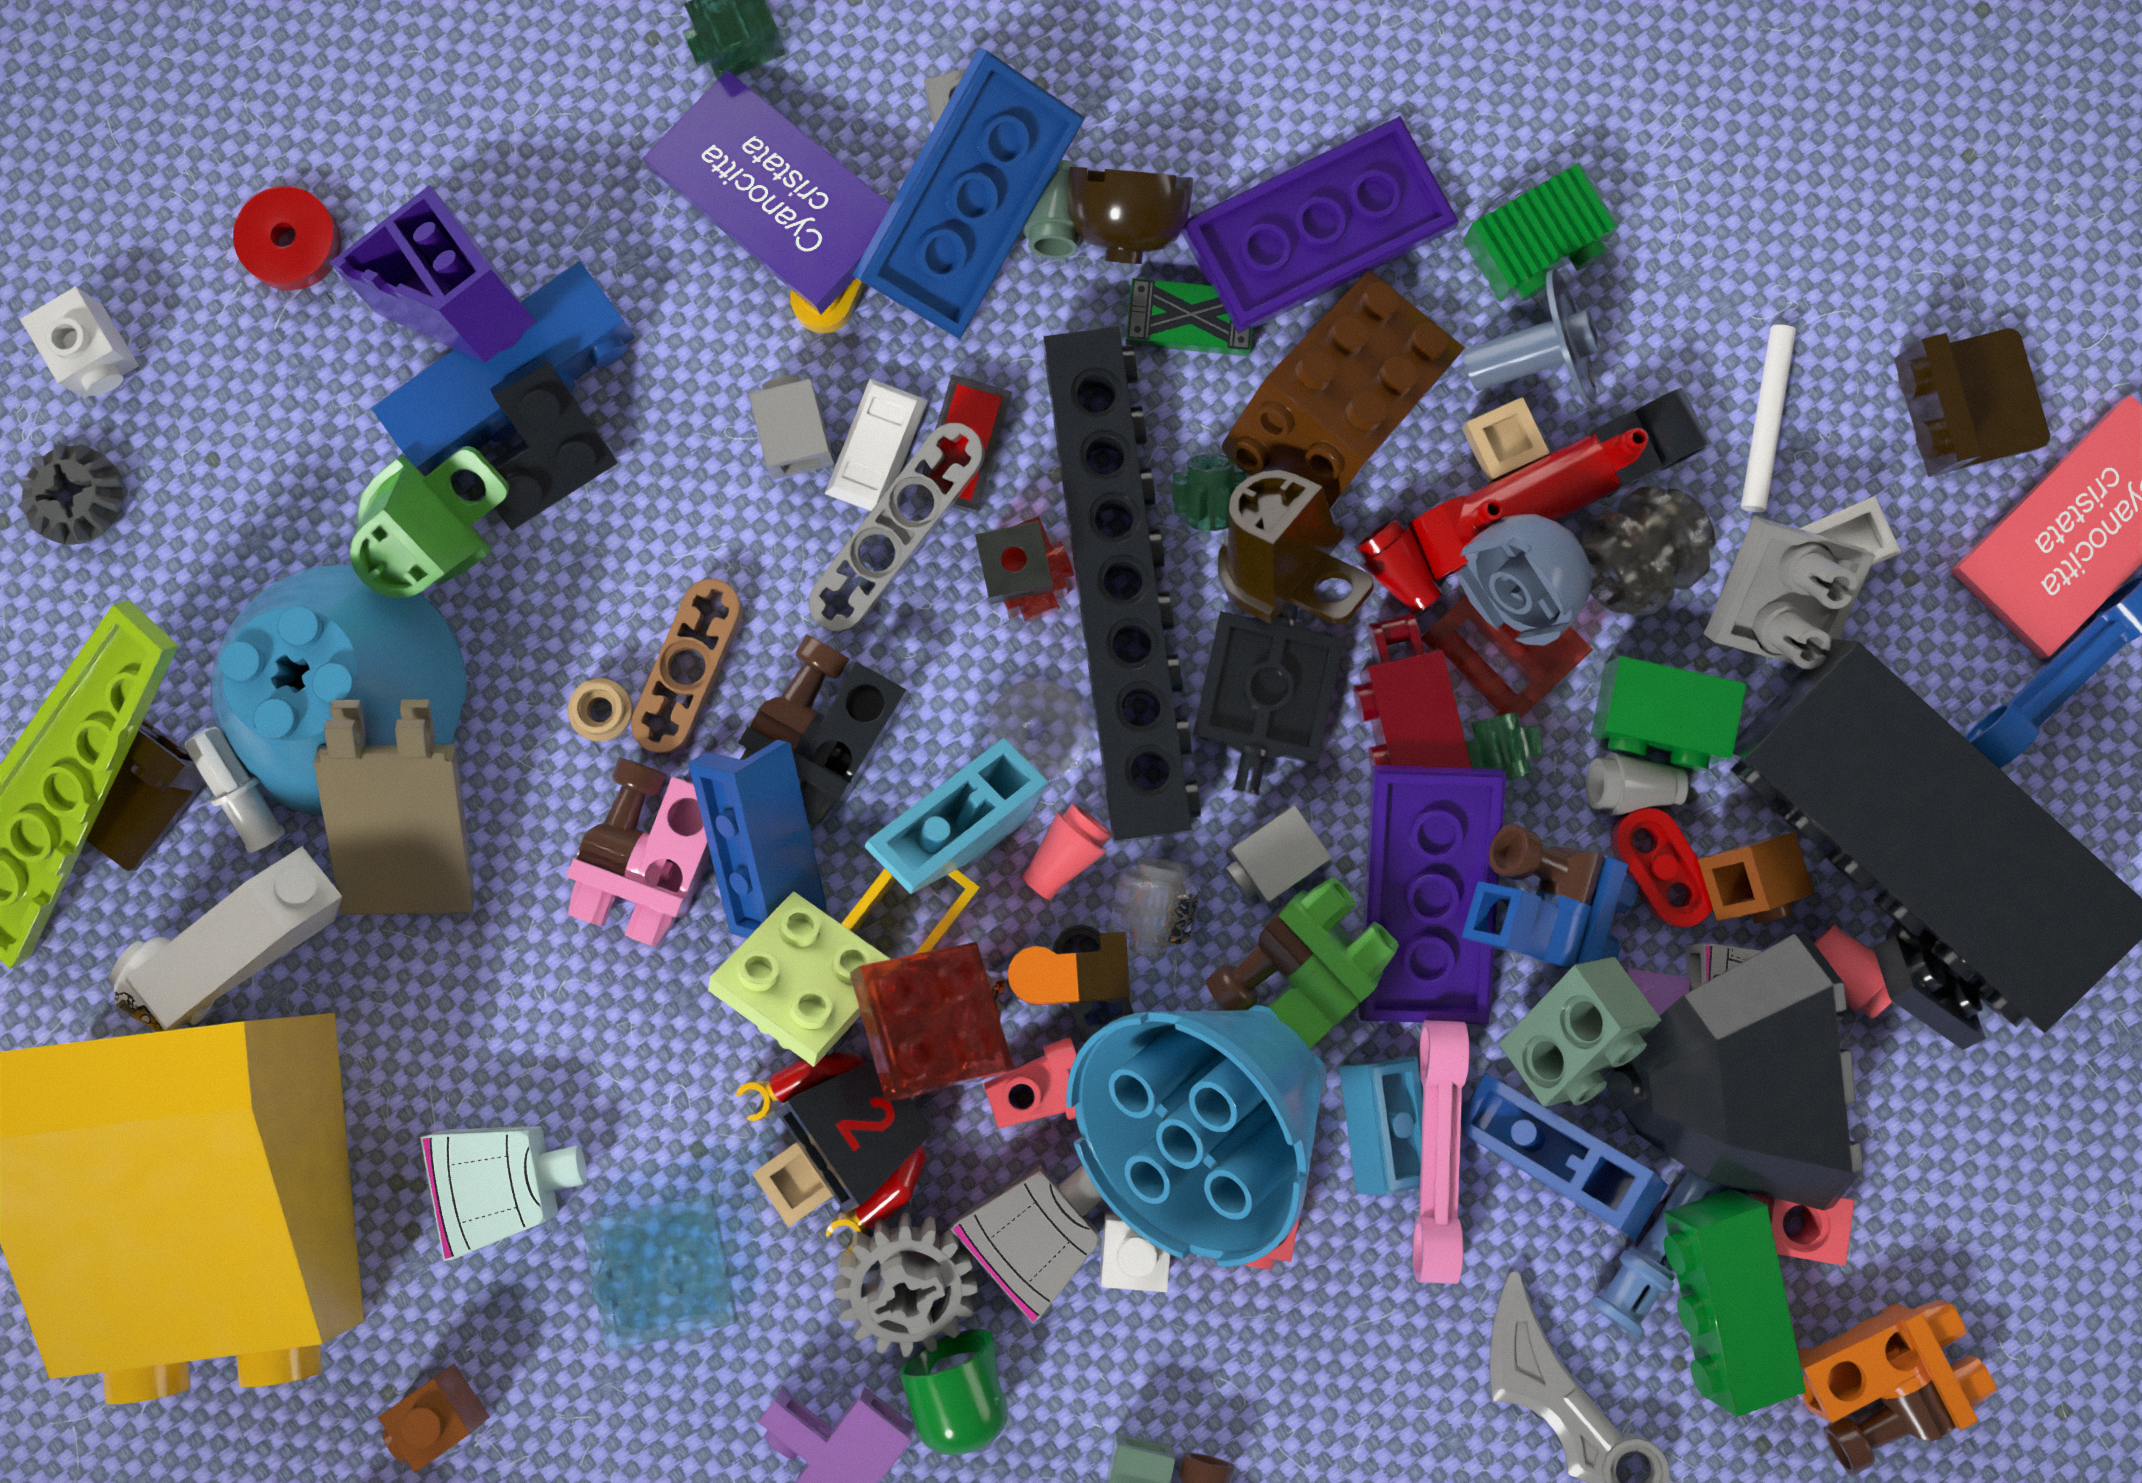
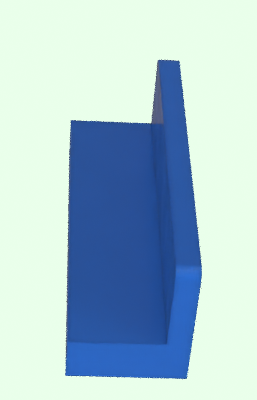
(756, 833)

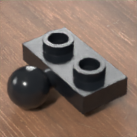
(1926, 989)

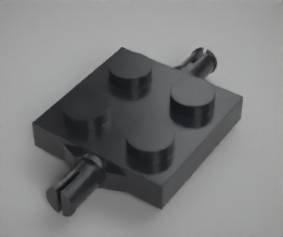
(1267, 691)

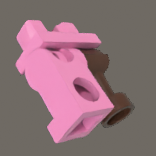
(650, 869)

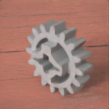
(901, 1293)

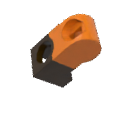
(1052, 978)

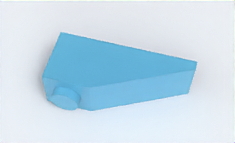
(960, 818)

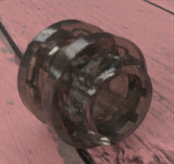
(1648, 550)

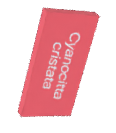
(2066, 537)

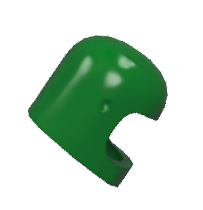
(961, 1405)

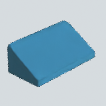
(1384, 1124)

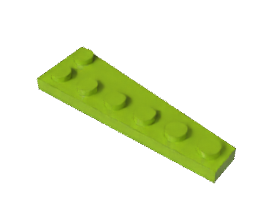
(66, 766)

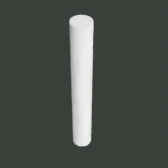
(1768, 418)

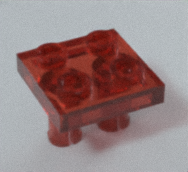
(931, 1021)

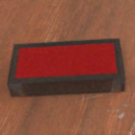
(985, 412)

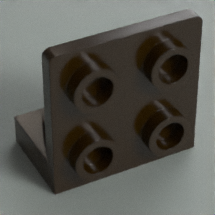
(145, 798)

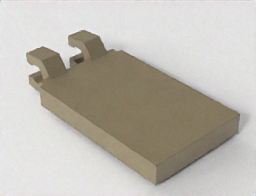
(394, 815)

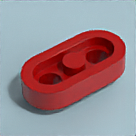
(1665, 863)

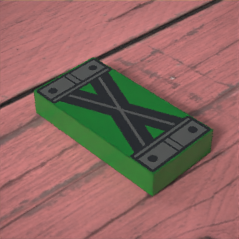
(1182, 319)

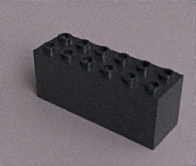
(1939, 836)

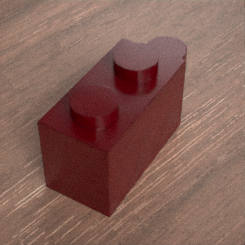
(1409, 701)

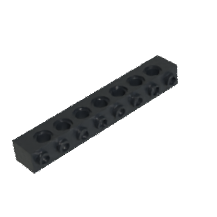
(1072, 366)

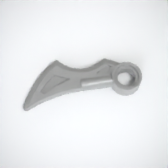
(1533, 1376)

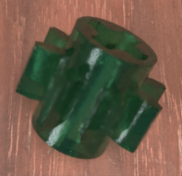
(1206, 491)
(1504, 745)

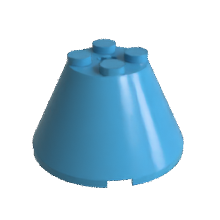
(321, 642)
(1199, 1127)

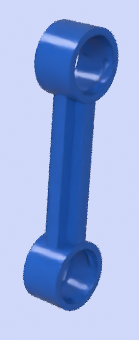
(2015, 724)

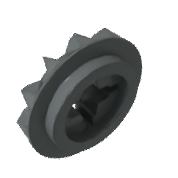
(93, 508)

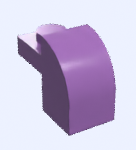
(853, 1451)

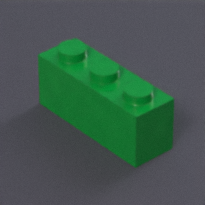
(1733, 1302)

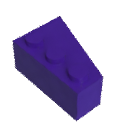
(435, 279)

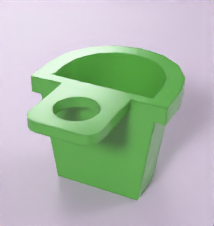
(418, 527)

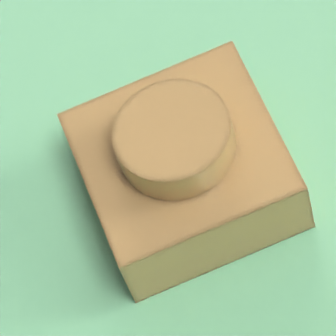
(1505, 440)
(792, 1184)

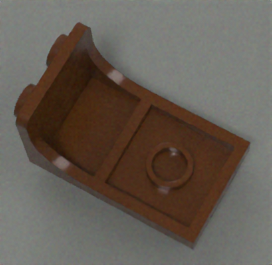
(1343, 389)

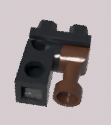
(831, 747)

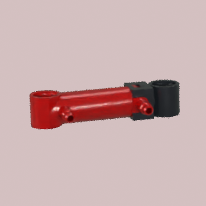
(1567, 479)

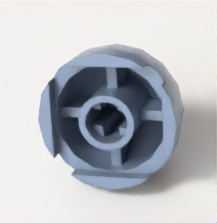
(1527, 576)

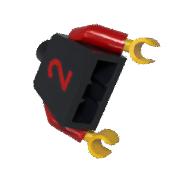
(853, 1138)

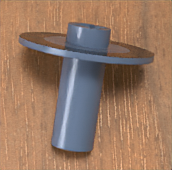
(1565, 339)

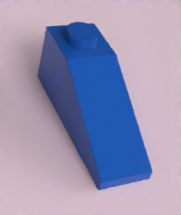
(1562, 1156)

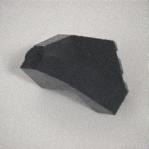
(1752, 1079)

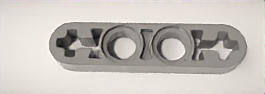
(889, 521)

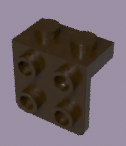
(1971, 400)

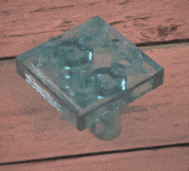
(659, 1271)

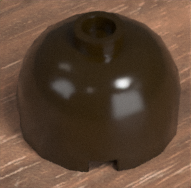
(1128, 210)

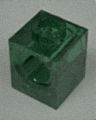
(732, 35)

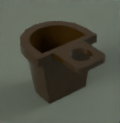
(1283, 548)

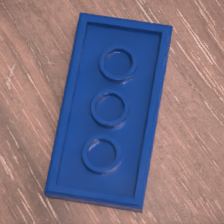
(969, 194)

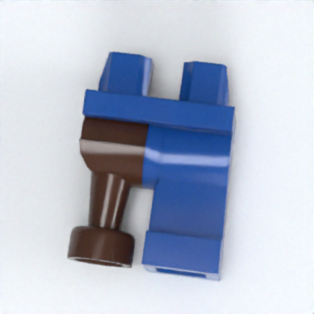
(1572, 904)

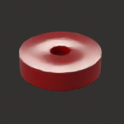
(267, 218)

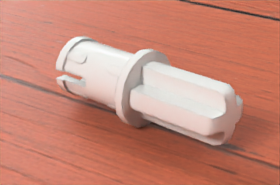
(233, 789)

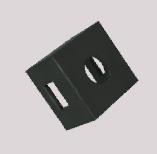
(1007, 585)

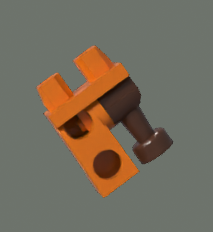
(1903, 1364)

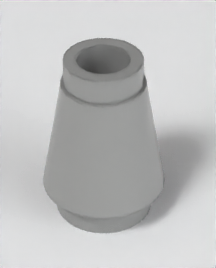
(1628, 784)

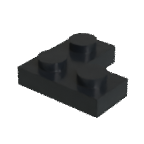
(558, 446)

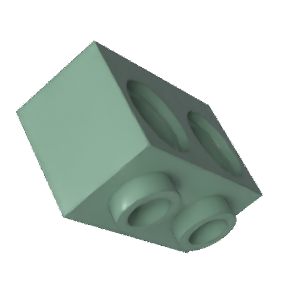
(1580, 1033)

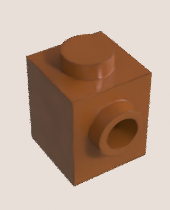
(1757, 879)
(432, 1419)

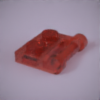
(1539, 664)

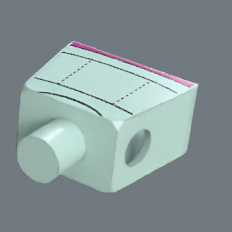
(494, 1183)

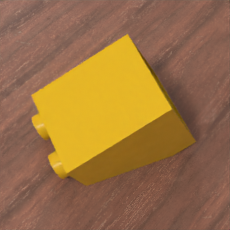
(180, 1202)

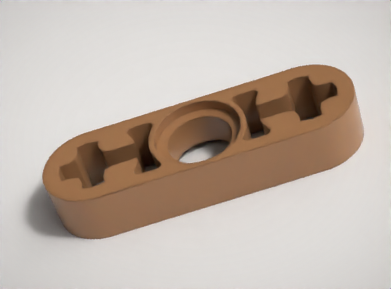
(719, 629)

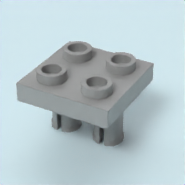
(1788, 593)

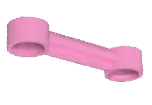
(1438, 1228)

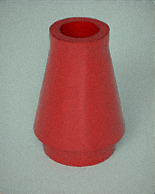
(1398, 565)

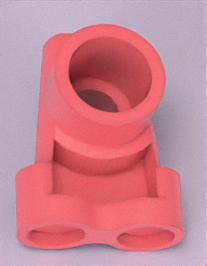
(1045, 1076)

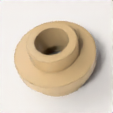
(583, 700)

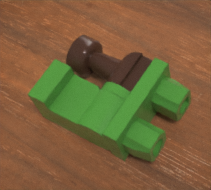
(1317, 957)

